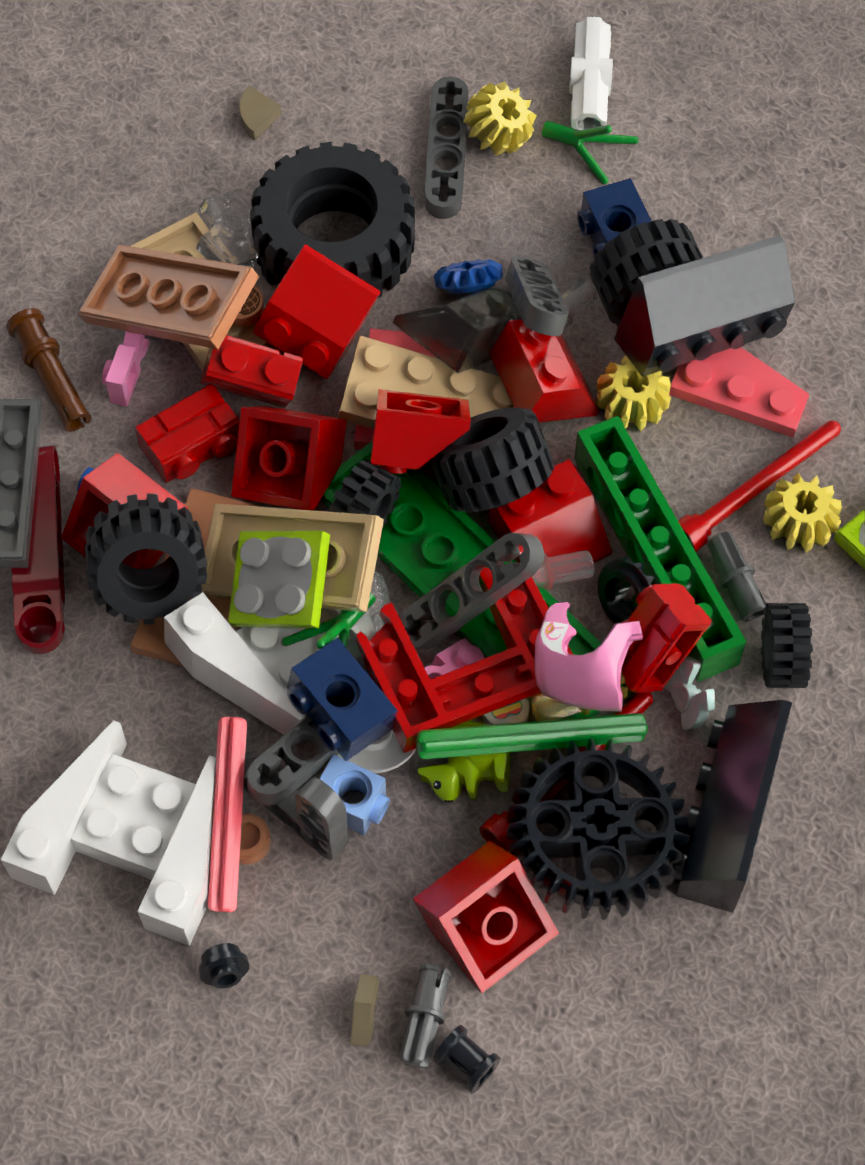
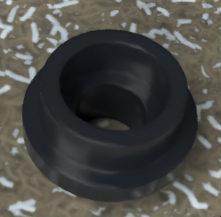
(223, 965)

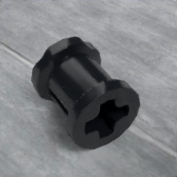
(466, 1059)

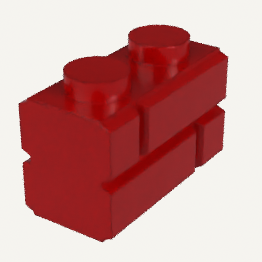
(252, 371)
(189, 434)
(669, 629)

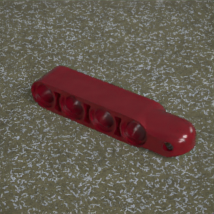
(41, 587)

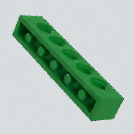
(654, 535)

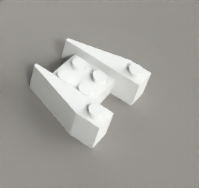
(247, 663)
(130, 821)

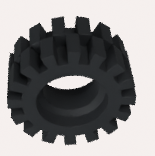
(367, 491)
(786, 645)

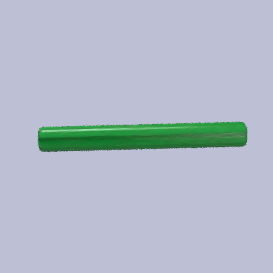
(529, 735)

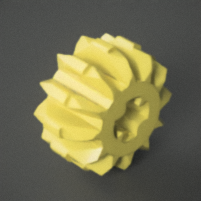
(499, 118)
(631, 396)
(819, 514)

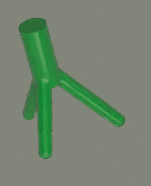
(578, 137)
(337, 626)

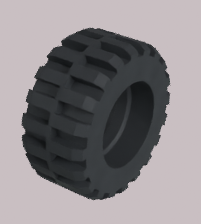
(335, 181)

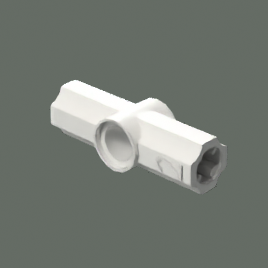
(590, 74)

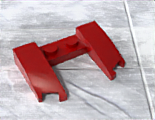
(464, 691)

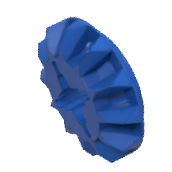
(468, 276)

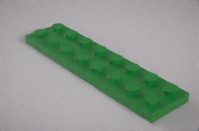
(431, 542)

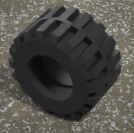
(636, 254)
(494, 461)
(136, 527)

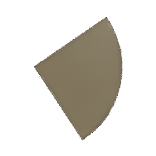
(257, 112)
(363, 1010)

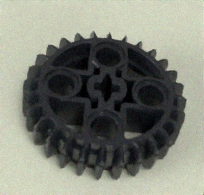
(580, 838)

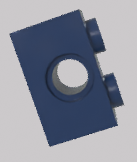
(610, 210)
(337, 674)

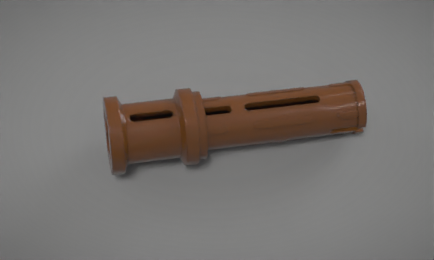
(42, 354)

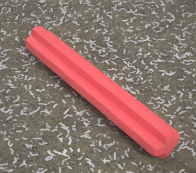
(227, 814)

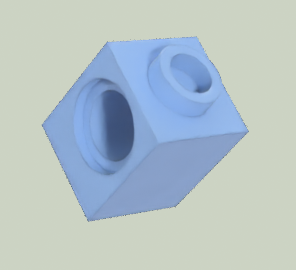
(347, 776)

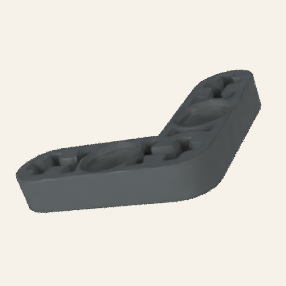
(312, 813)

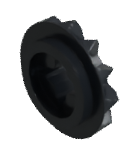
(613, 584)

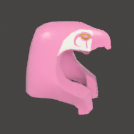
(585, 679)

